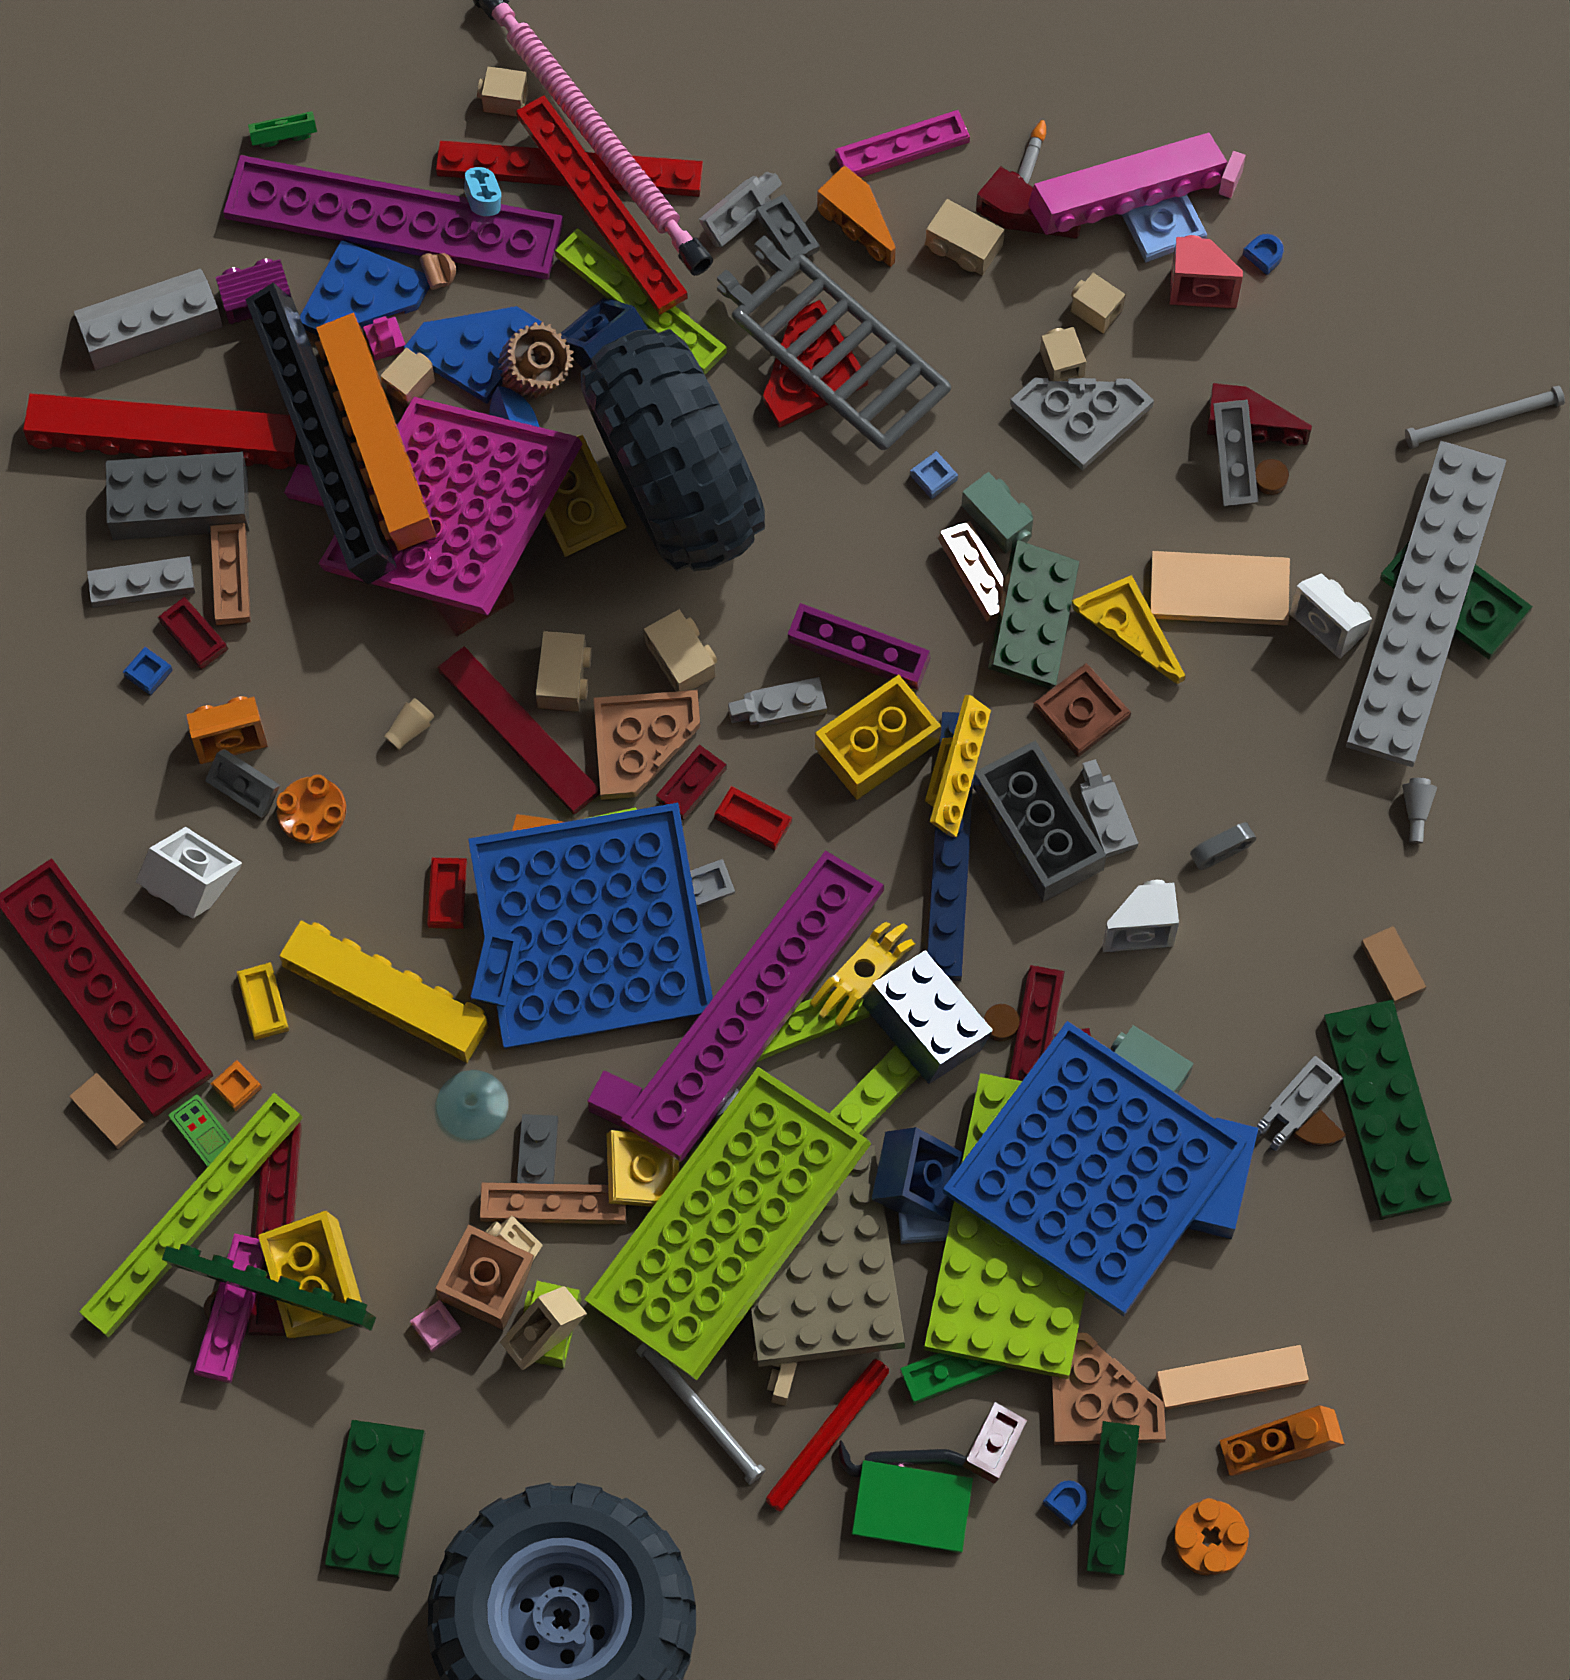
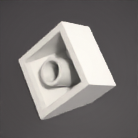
(1330, 614)
(187, 872)
(1144, 919)

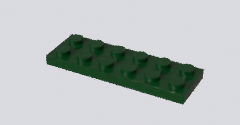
(1387, 1109)

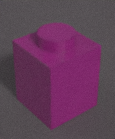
(612, 1097)

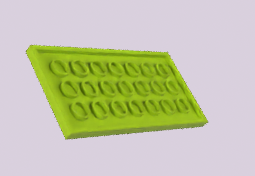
(727, 1222)
(993, 1294)

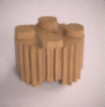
(526, 376)

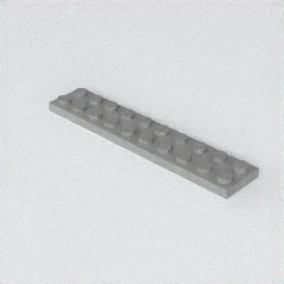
(1426, 604)

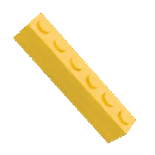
(384, 990)

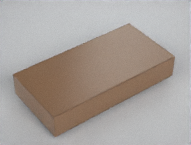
(1393, 965)
(107, 1111)

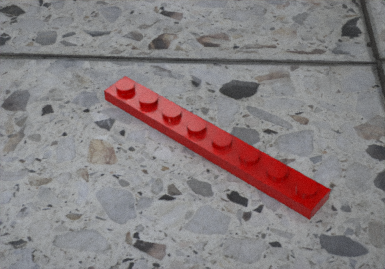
(531, 166)
(602, 205)

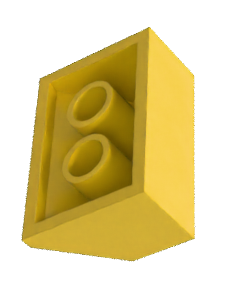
(315, 1256)

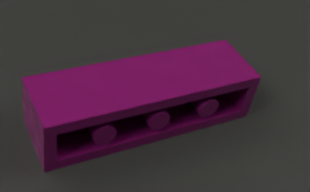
(858, 646)

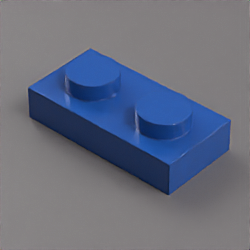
(496, 967)

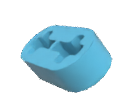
(482, 191)

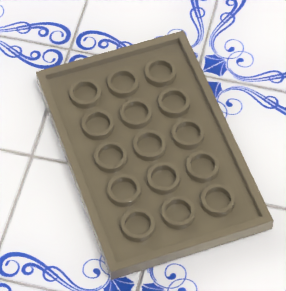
(835, 1285)

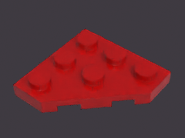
(785, 393)

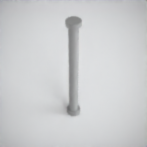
(1414, 437)
(703, 1414)

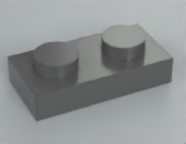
(786, 228)
(242, 783)
(537, 1149)

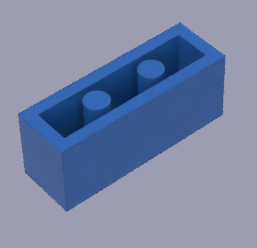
(1222, 1208)

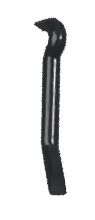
(904, 1457)

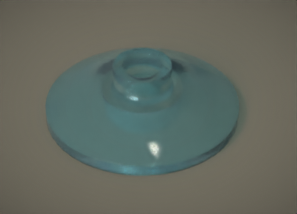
(477, 1120)

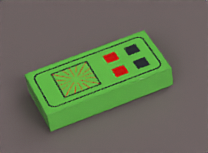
(200, 1129)

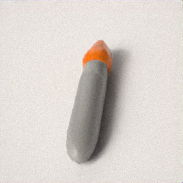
(1037, 137)

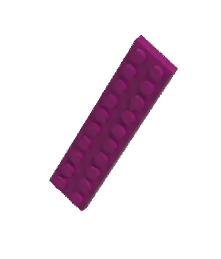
(391, 217)
(752, 1006)

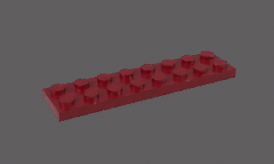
(103, 987)

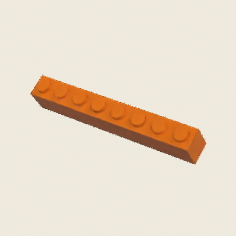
(375, 432)

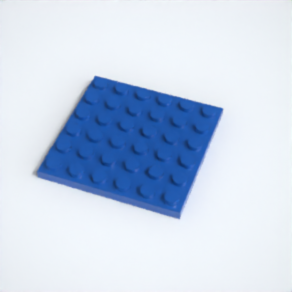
(600, 923)
(1095, 1168)

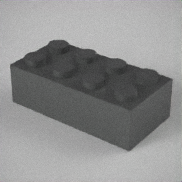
(176, 495)
(1039, 821)

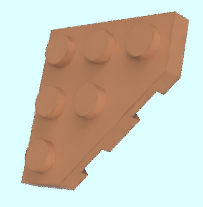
(640, 737)
(1099, 1392)

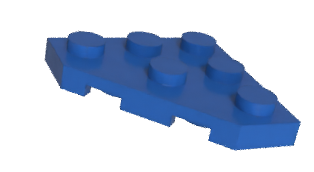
(363, 285)
(469, 347)

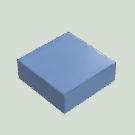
(934, 475)

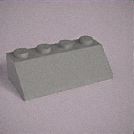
(148, 319)

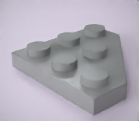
(1082, 413)

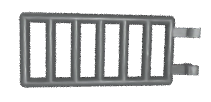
(785, 269)

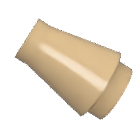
(409, 723)

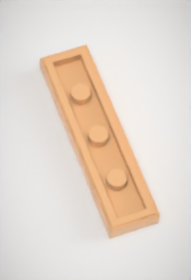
(1232, 1377)

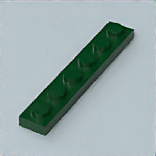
(284, 1290)

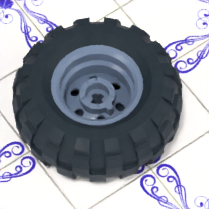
(673, 449)
(590, 1543)

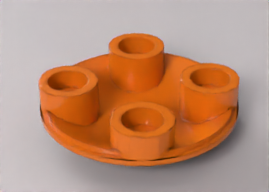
(311, 809)

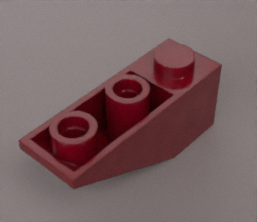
(1006, 203)
(1267, 419)

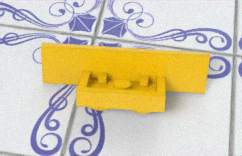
(956, 766)

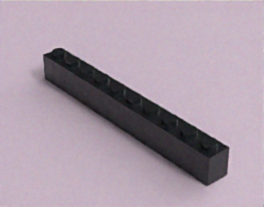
(321, 434)

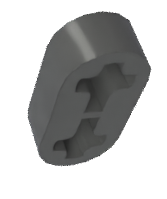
(1223, 846)

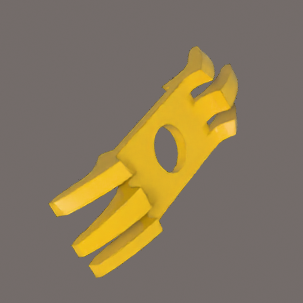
(853, 985)

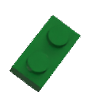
(271, 131)

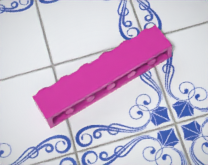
(1127, 183)

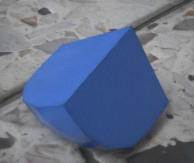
(512, 406)

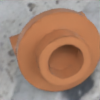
(438, 270)

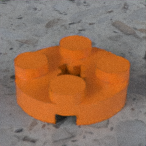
(1189, 1540)

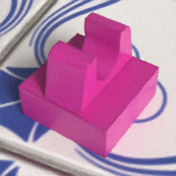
(384, 337)

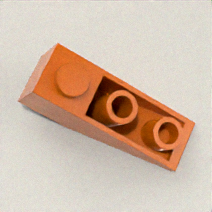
(854, 208)
(1283, 1440)

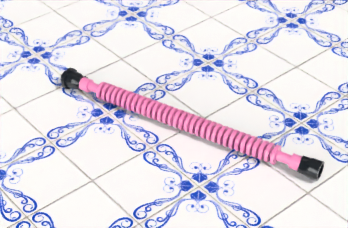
(598, 135)

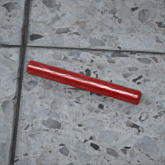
(827, 1435)

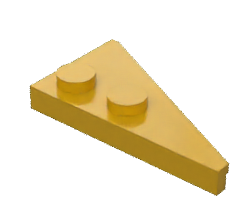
(1126, 617)

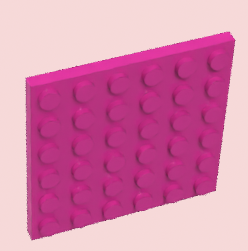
(485, 496)

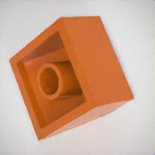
(227, 727)

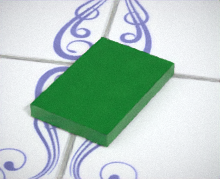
(912, 1506)

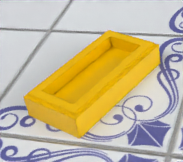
(263, 1001)

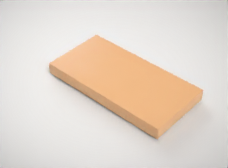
(1220, 588)

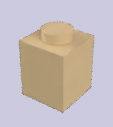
(503, 91)
(1097, 302)
(1062, 354)
(408, 377)

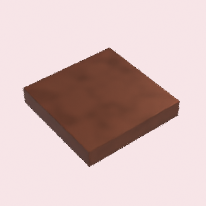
(1082, 710)

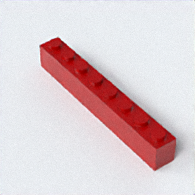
(159, 429)

